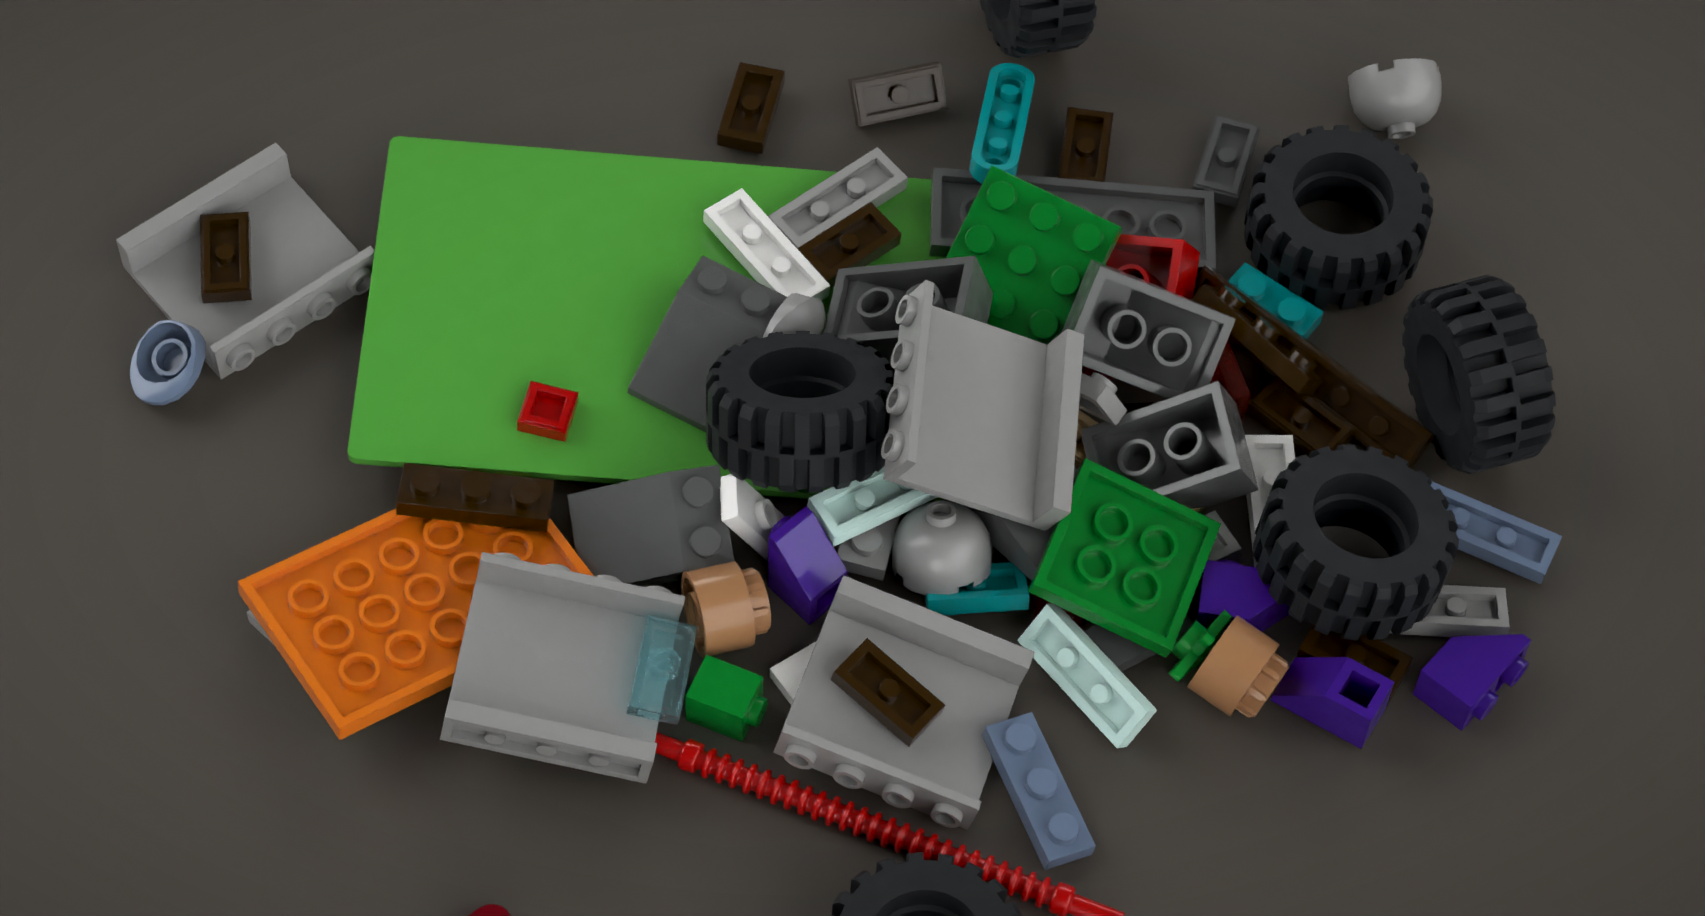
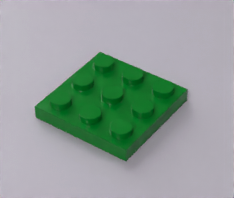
(1031, 252)
(1125, 558)

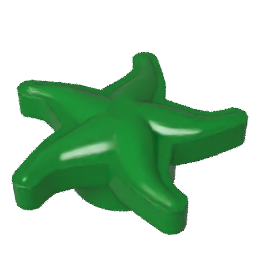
(1196, 645)

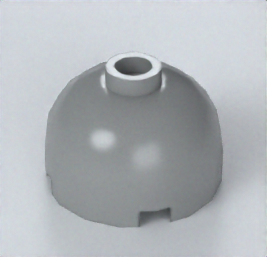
(1396, 97)
(941, 548)

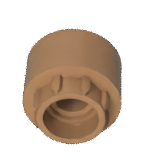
(726, 607)
(1240, 670)

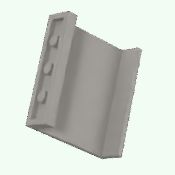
(297, 262)
(983, 413)
(956, 662)
(554, 667)

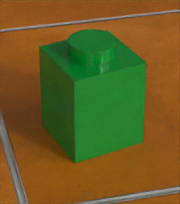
(725, 699)

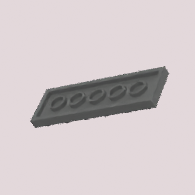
(1136, 208)

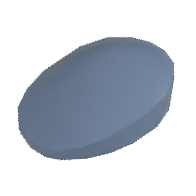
(167, 362)

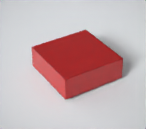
(547, 411)

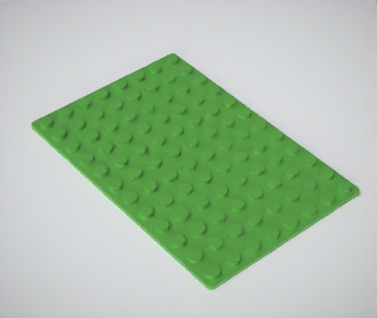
(552, 275)

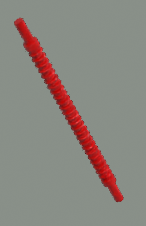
(693, 757)

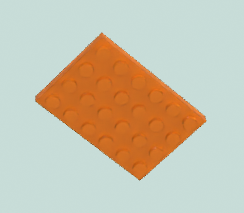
(384, 609)

